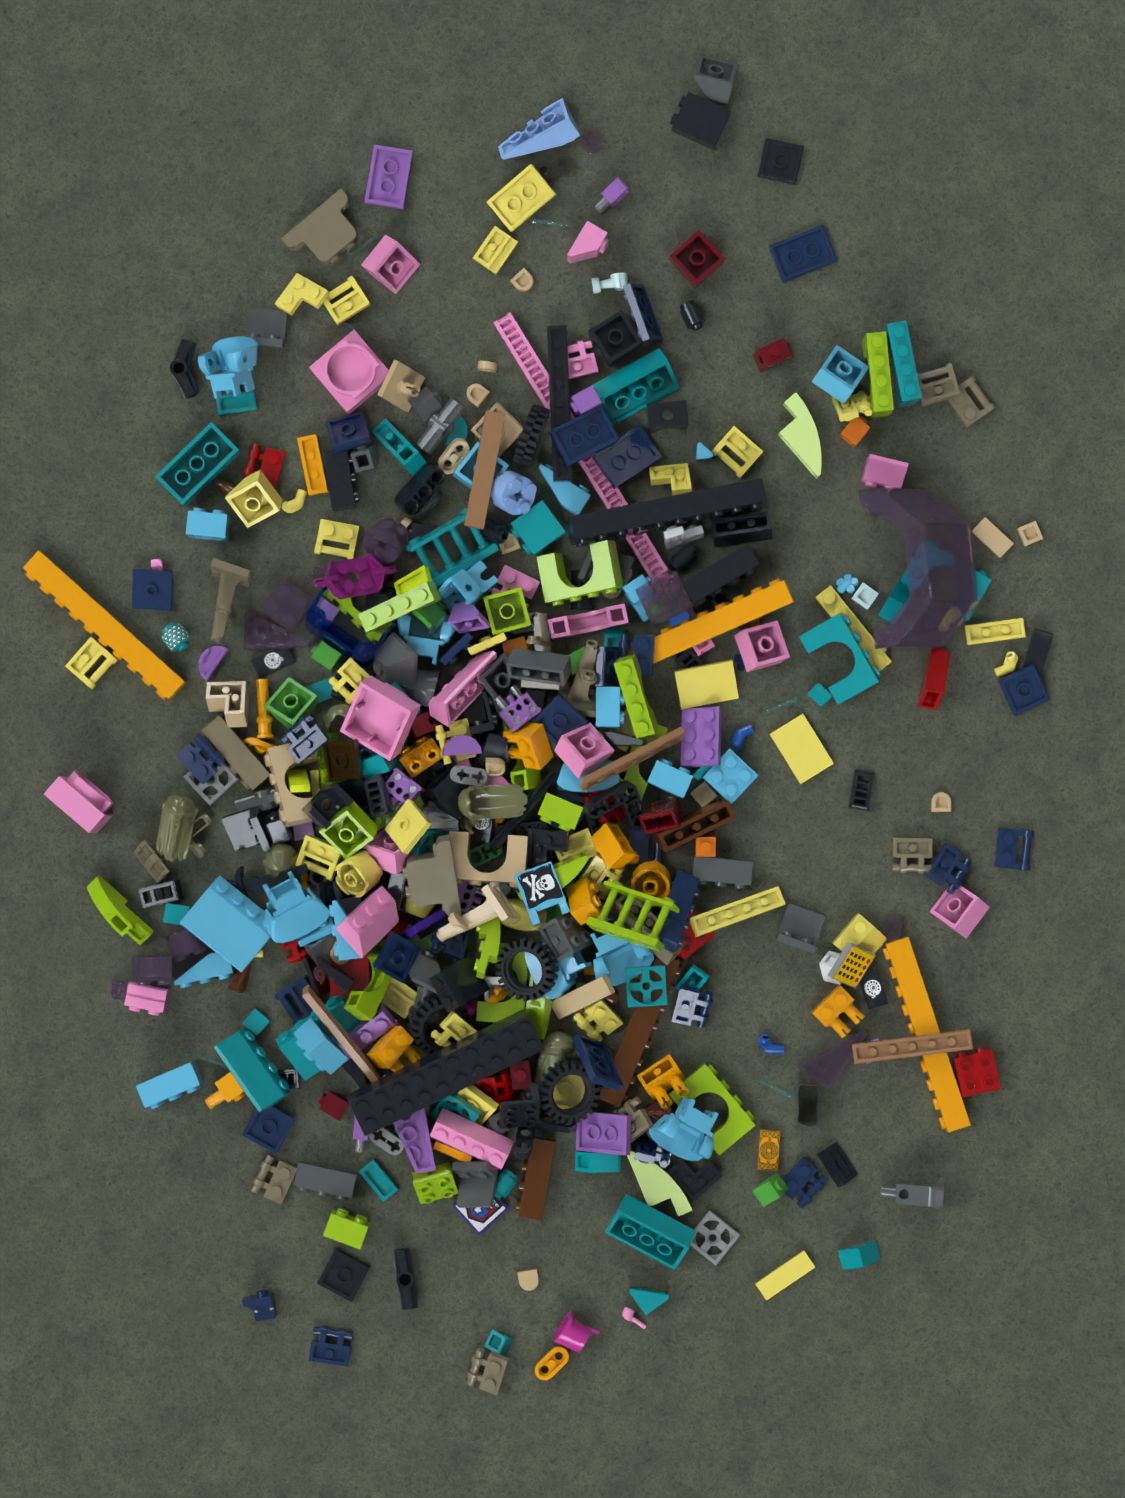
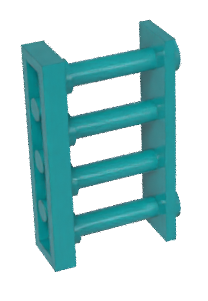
(451, 567)

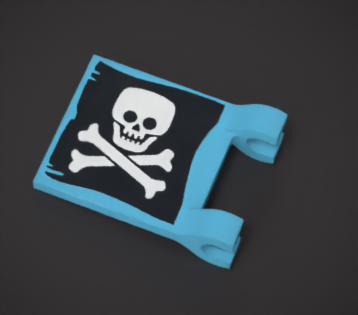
(540, 890)

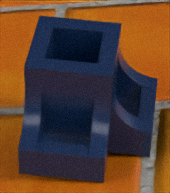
(261, 1304)

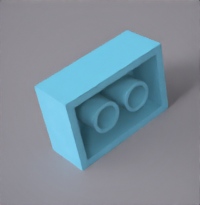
(170, 1085)

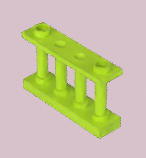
(635, 934)

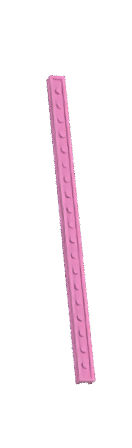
(610, 497)

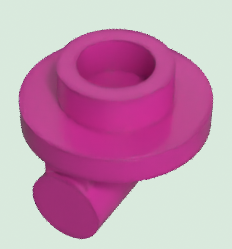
(471, 1007)

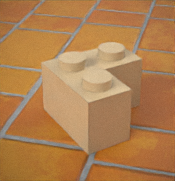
(232, 699)

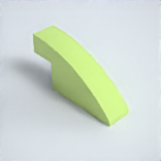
(802, 435)
(658, 1185)

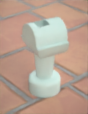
(616, 281)

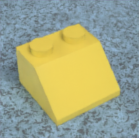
(254, 499)
(860, 933)

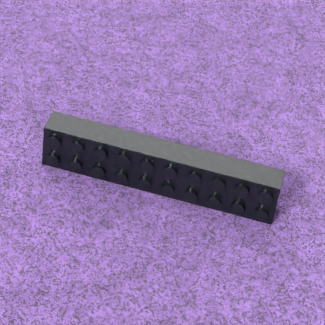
(666, 511)
(445, 1072)

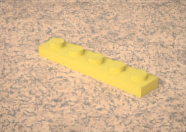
(834, 605)
(737, 911)

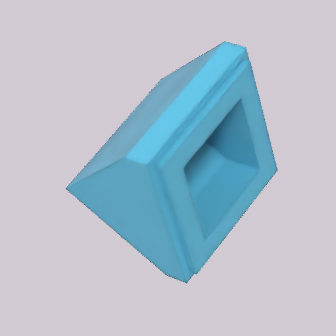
(703, 453)

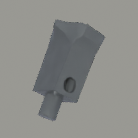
(425, 688)
(917, 1193)

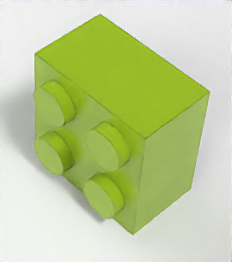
(507, 611)
(559, 811)
(350, 830)
(347, 1228)

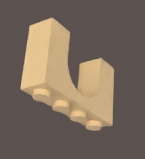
(291, 806)
(515, 861)

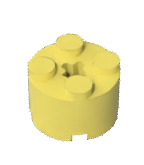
(358, 874)

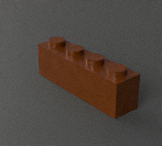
(696, 824)
(536, 1179)

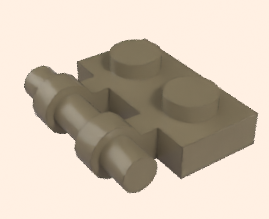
(911, 848)
(639, 1119)
(280, 1181)
(493, 1374)

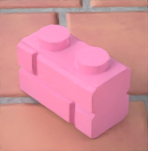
(146, 997)

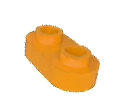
(552, 1363)

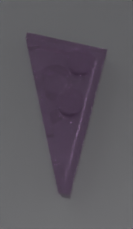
(264, 635)
(830, 1064)

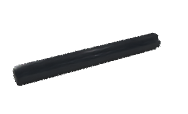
(533, 800)

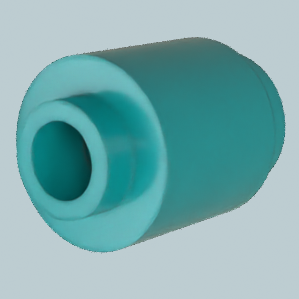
(504, 1183)

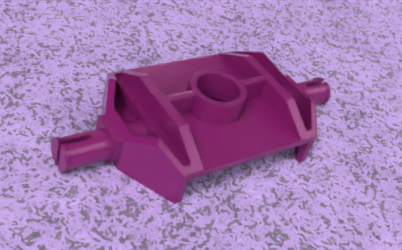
(367, 571)

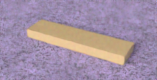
(582, 996)

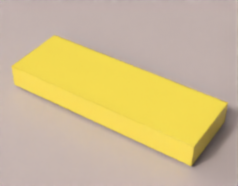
(995, 631)
(785, 1275)

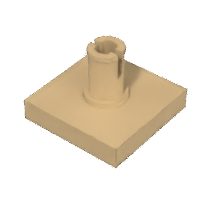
(401, 385)

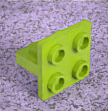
(435, 1184)

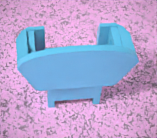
(235, 359)
(466, 586)
(415, 634)
(569, 782)
(296, 911)
(616, 955)
(568, 966)
(684, 1132)

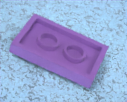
(388, 177)
(702, 737)
(604, 1133)

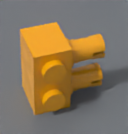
(532, 745)
(419, 755)
(614, 847)
(584, 900)
(832, 1005)
(390, 1047)
(661, 1078)
(228, 1090)

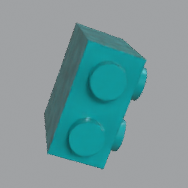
(537, 529)

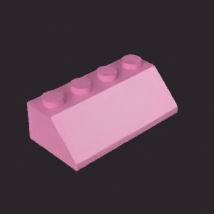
(461, 690)
(471, 1138)

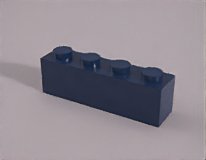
(682, 891)

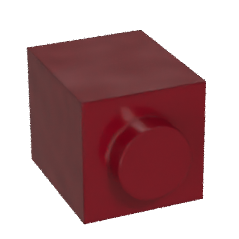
(333, 1104)

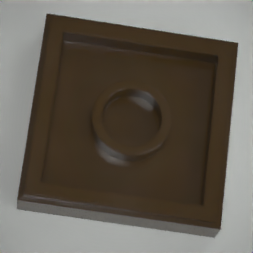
(343, 760)

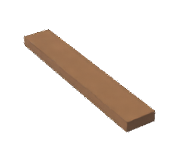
(484, 470)
(632, 759)
(340, 1034)
(912, 1046)

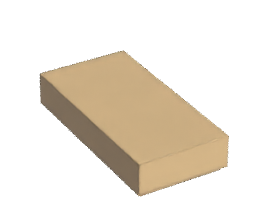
(992, 537)

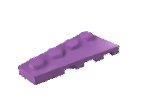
(416, 1141)

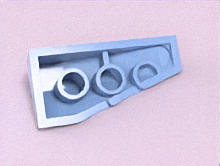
(549, 131)

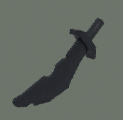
(255, 884)

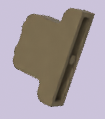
(324, 231)
(433, 878)

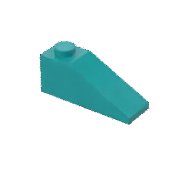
(399, 447)

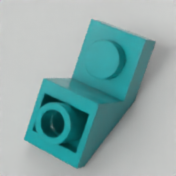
(597, 1162)

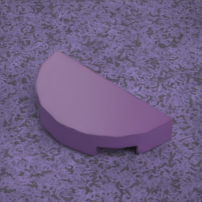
(210, 660)
(461, 746)

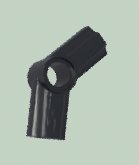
(185, 379)

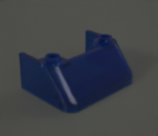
(337, 638)

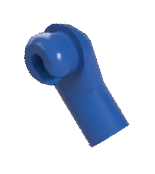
(738, 736)
(768, 1046)

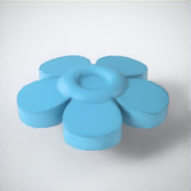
(846, 584)

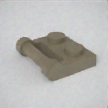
(940, 389)
(965, 407)

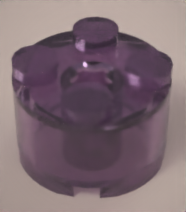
(386, 540)
(184, 943)

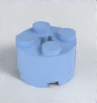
(513, 493)

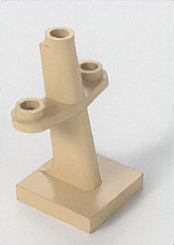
(495, 906)

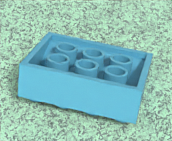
(228, 923)

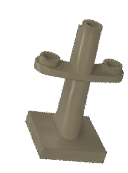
(230, 578)
(542, 643)
(580, 694)
(154, 863)

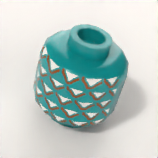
(175, 637)

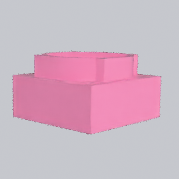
(350, 372)
(380, 717)
(81, 801)

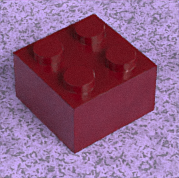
(697, 259)

